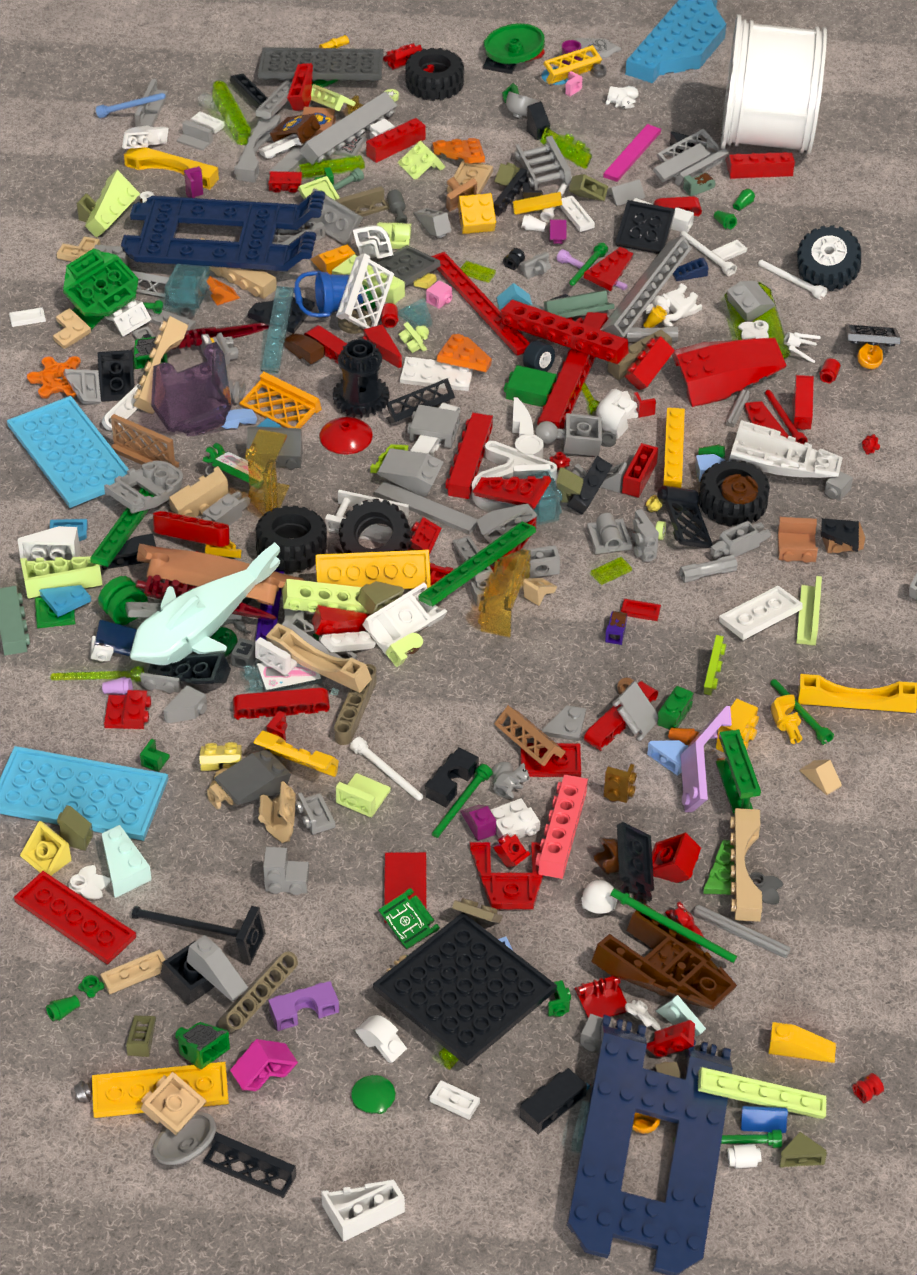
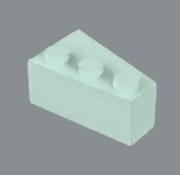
(124, 861)

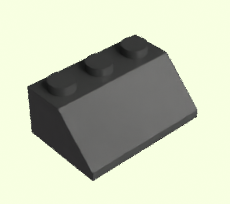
(291, 452)

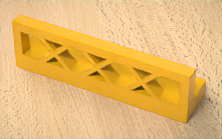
(575, 66)

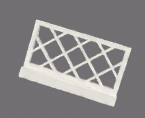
(355, 284)

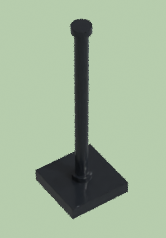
(247, 937)

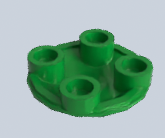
(373, 1094)

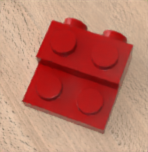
(128, 710)

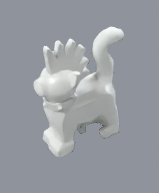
(677, 304)

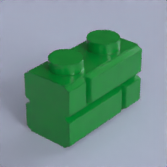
(675, 708)

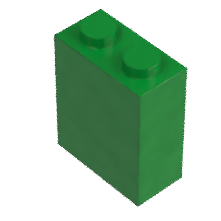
(529, 385)

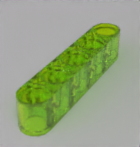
(231, 112)

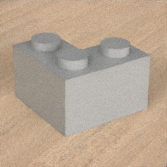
(284, 875)

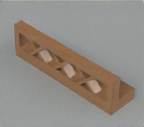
(527, 726)

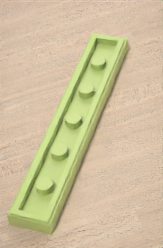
(761, 1093)

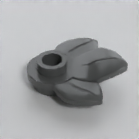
(768, 886)

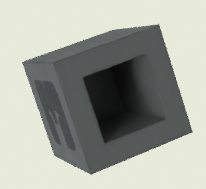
(243, 653)

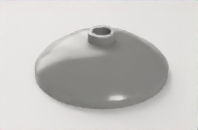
(188, 1143)

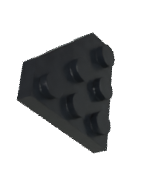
(263, 310)

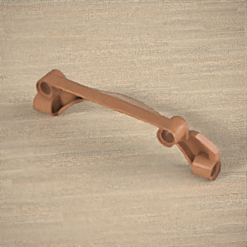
(201, 568)

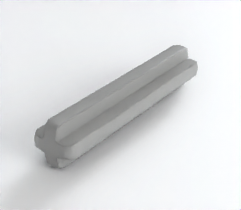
(737, 408)

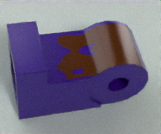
(617, 627)

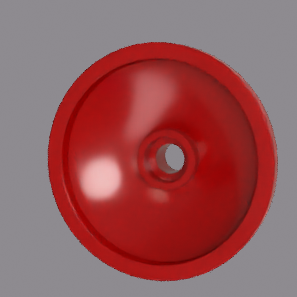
(346, 435)

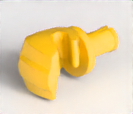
(780, 709)

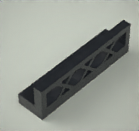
(432, 402)
(256, 1159)

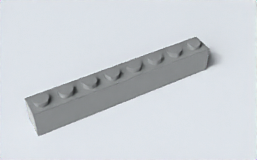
(348, 128)

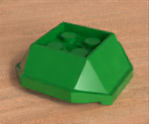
(99, 270)

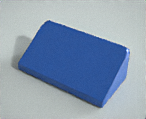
(763, 1119)

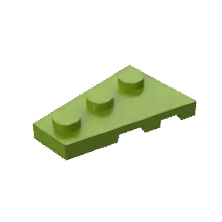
(715, 665)

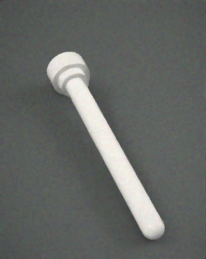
(548, 214)
(727, 267)
(817, 290)
(360, 746)

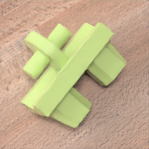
(417, 336)

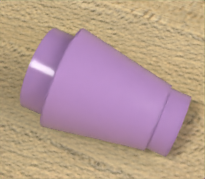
(118, 686)

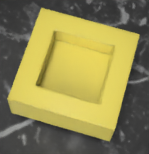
(426, 281)

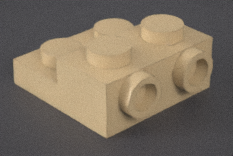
(172, 1103)

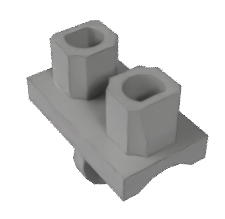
(537, 265)

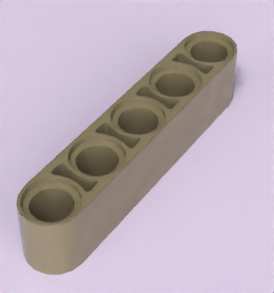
(353, 710)
(265, 986)

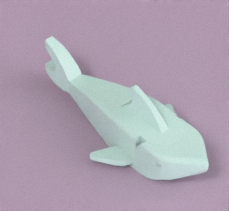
(193, 617)

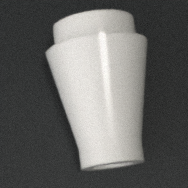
(533, 224)

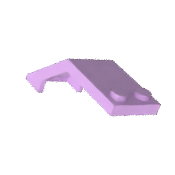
(694, 762)

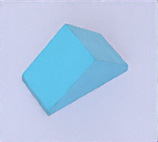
(515, 293)

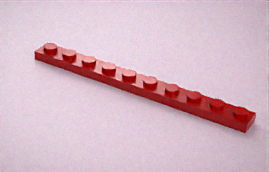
(480, 303)

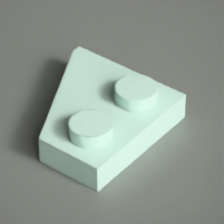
(678, 1012)

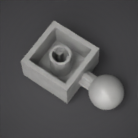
(580, 434)

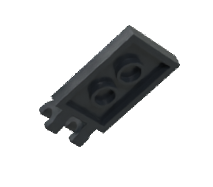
(635, 862)

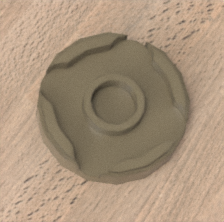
(350, 327)

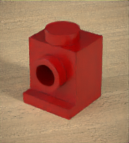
(510, 850)

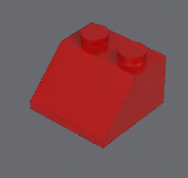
(675, 858)

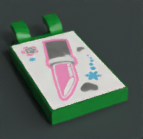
(227, 462)

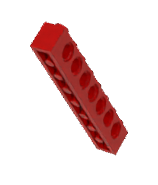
(564, 331)

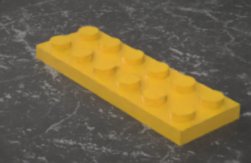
(396, 568)
(122, 1091)

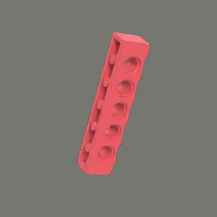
(562, 826)

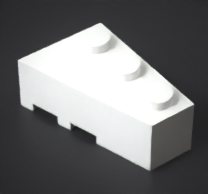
(363, 1207)

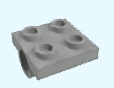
(608, 534)

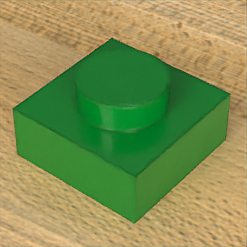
(512, 88)

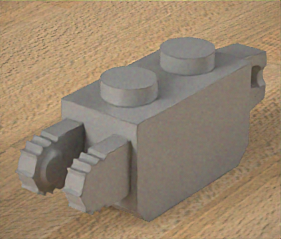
(227, 509)
(740, 539)

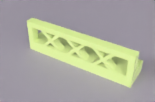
(329, 98)
(809, 615)

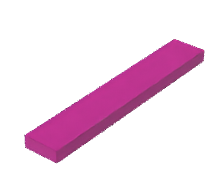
(632, 153)

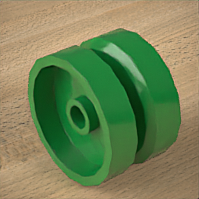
(116, 594)

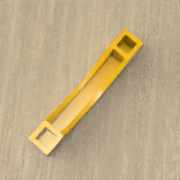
(150, 159)
(674, 447)
(821, 692)

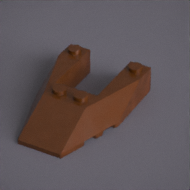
(670, 969)

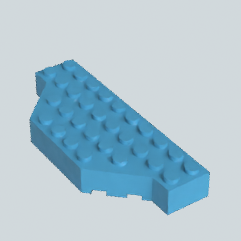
(679, 41)

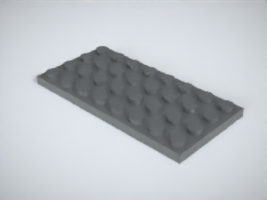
(327, 63)

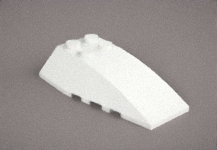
(782, 455)

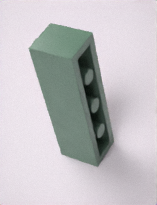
(11, 622)

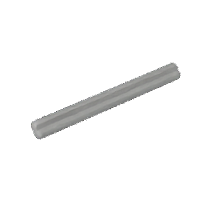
(742, 931)

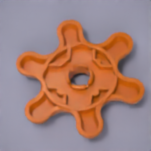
(49, 376)

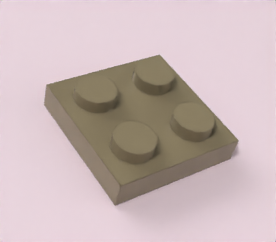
(471, 907)

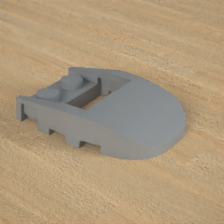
(156, 477)

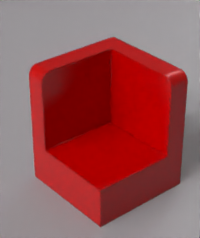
(644, 407)

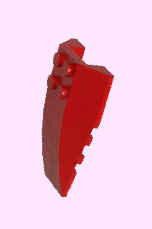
(723, 367)

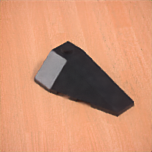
(196, 669)

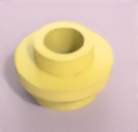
(653, 504)

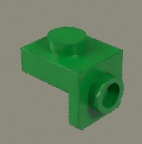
(562, 1003)

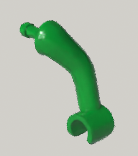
(157, 306)

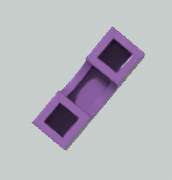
(318, 997)

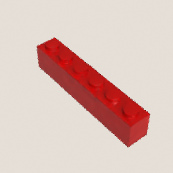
(469, 455)

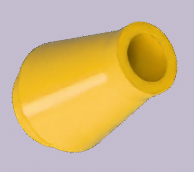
(656, 316)

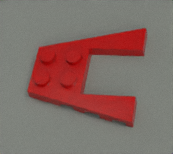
(507, 889)

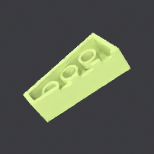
(111, 204)
(397, 287)
(59, 573)

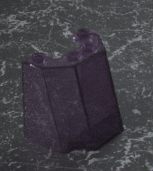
(195, 397)

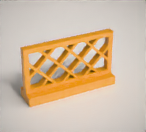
(288, 394)

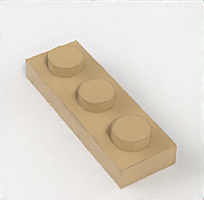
(133, 972)

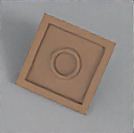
(466, 189)

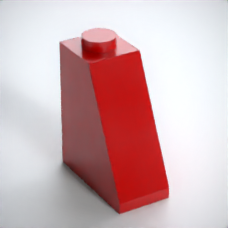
(803, 402)

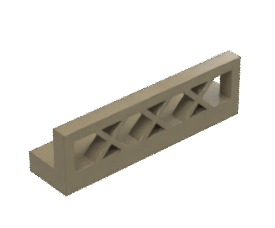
(365, 199)

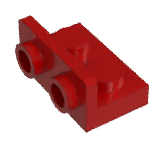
(284, 181)
(424, 535)
(672, 1039)

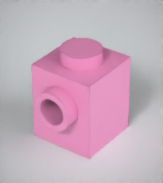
(439, 294)

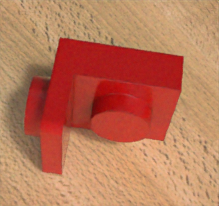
(278, 725)

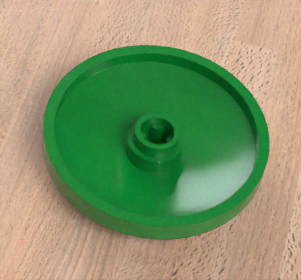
(514, 43)

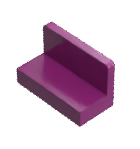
(193, 182)

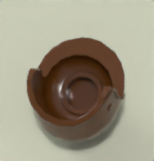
(608, 858)

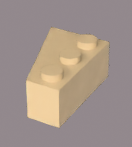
(200, 496)

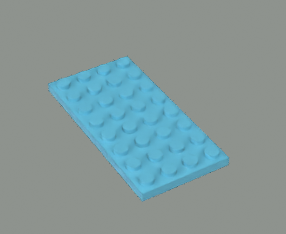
(68, 450)
(108, 795)

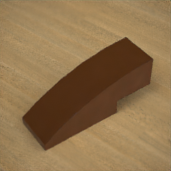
(304, 347)

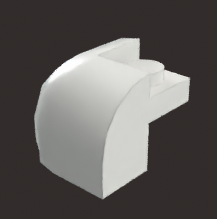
(373, 241)
(615, 411)

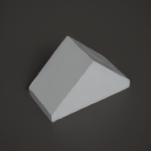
(614, 478)

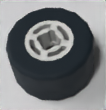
(539, 356)

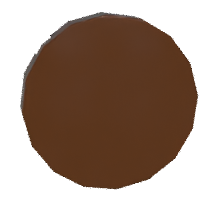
(739, 489)

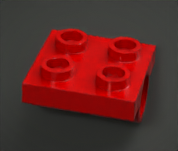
(399, 57)

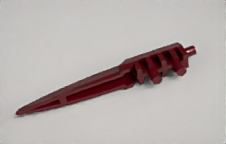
(193, 336)
(157, 590)

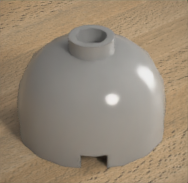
(518, 104)

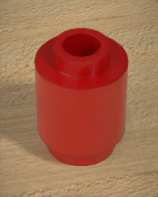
(389, 315)
(829, 370)

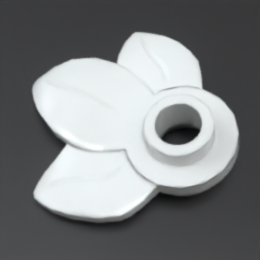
(754, 329)
(91, 883)
(639, 1011)

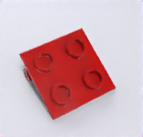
(602, 997)

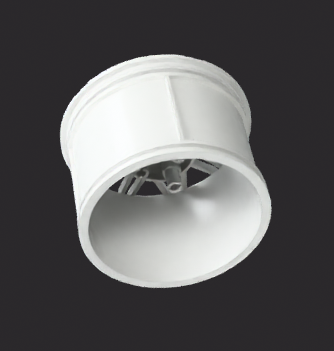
(774, 86)

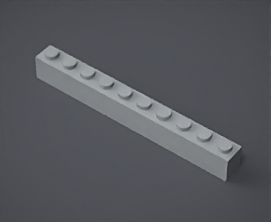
(647, 287)

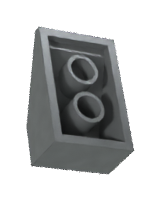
(253, 776)

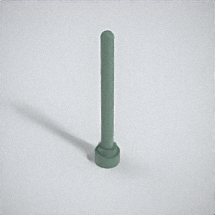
(355, 175)

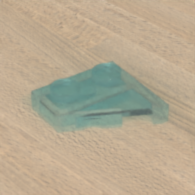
(416, 314)

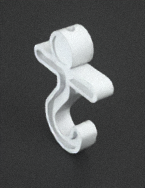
(527, 451)

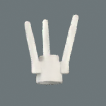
(794, 340)

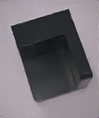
(527, 193)

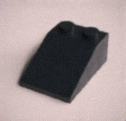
(115, 374)

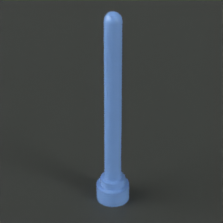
(102, 110)

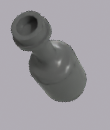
(397, 205)

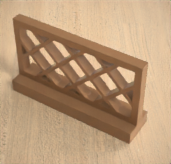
(138, 451)

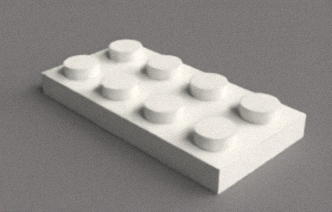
(428, 371)
(760, 612)

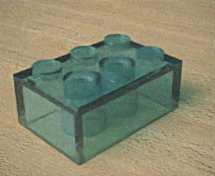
(187, 286)

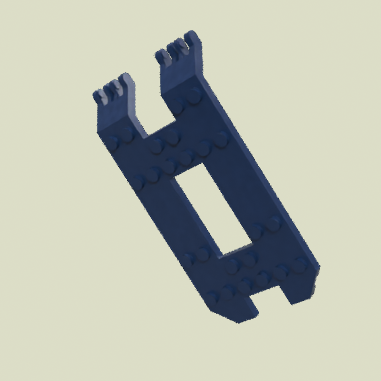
(256, 241)
(618, 1091)

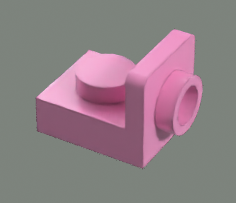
(573, 84)

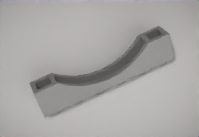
(248, 164)

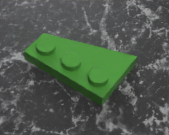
(719, 877)

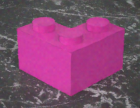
(262, 1061)

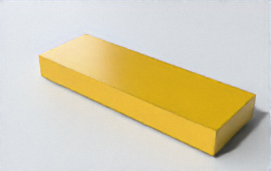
(537, 203)

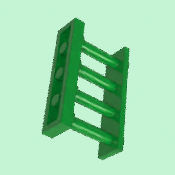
(737, 771)

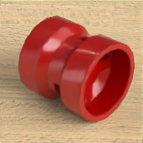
(870, 1086)

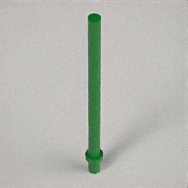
(626, 899)

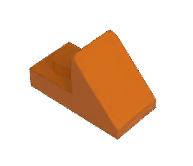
(221, 292)

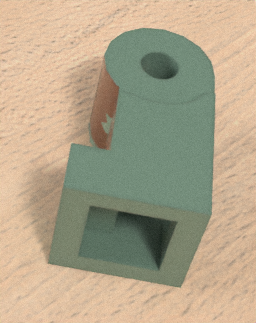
(698, 184)

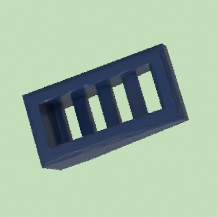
(695, 268)

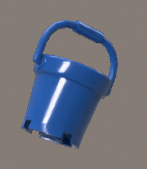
(328, 292)

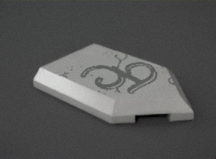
(602, 46)

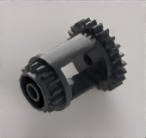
(360, 387)

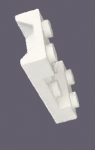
(401, 618)

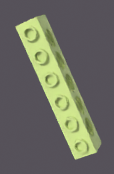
(308, 595)

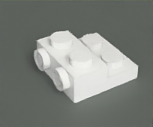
(515, 819)

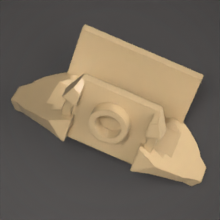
(284, 805)

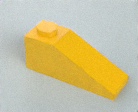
(799, 1043)

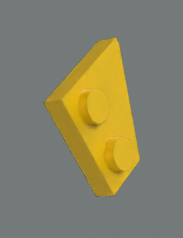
(226, 551)

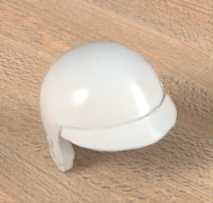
(597, 897)

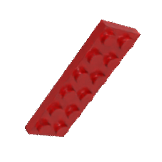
(75, 917)

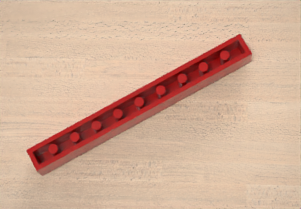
(570, 379)

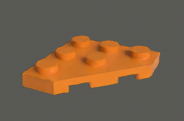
(468, 150)
(464, 353)

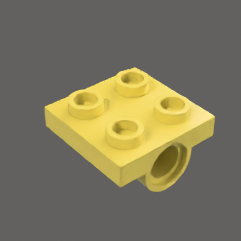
(213, 755)

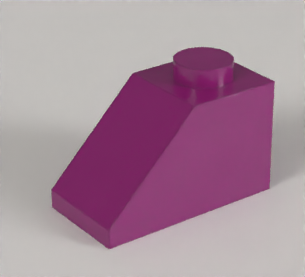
(557, 231)
(480, 821)

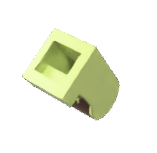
(407, 645)

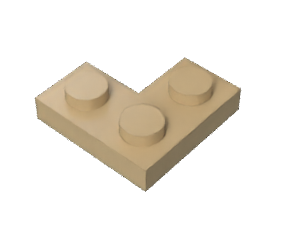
(72, 252)
(73, 330)

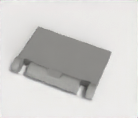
(636, 710)

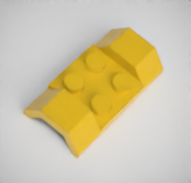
(317, 761)

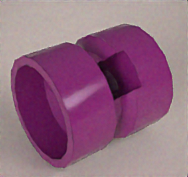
(568, 47)

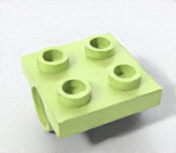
(398, 233)

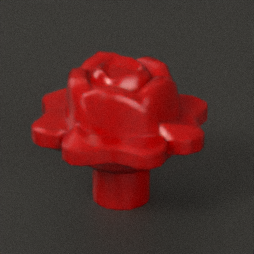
(870, 444)
(560, 460)

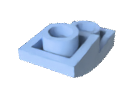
(238, 416)

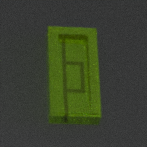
(478, 272)
(611, 570)

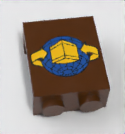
(302, 125)

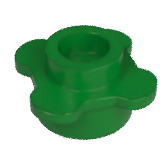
(87, 982)

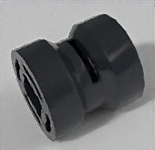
(514, 258)

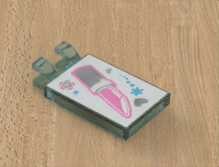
(272, 680)

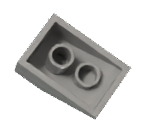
(411, 470)

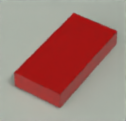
(641, 609)

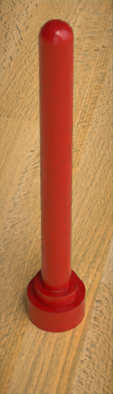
(800, 437)

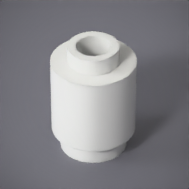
(743, 1156)

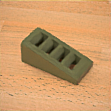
(138, 1047)

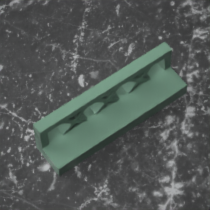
(579, 304)

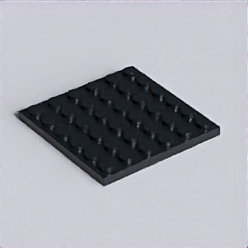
(464, 988)

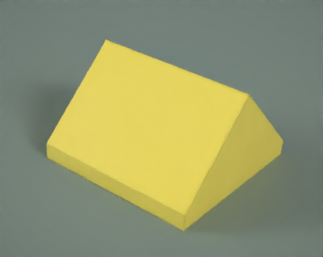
(46, 850)

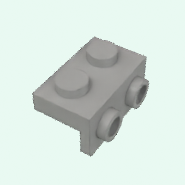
(315, 813)

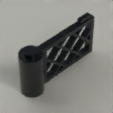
(683, 500)

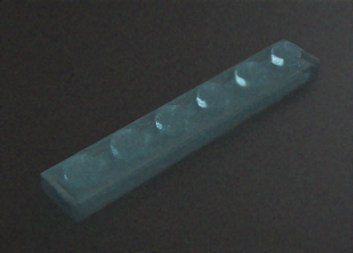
(277, 330)

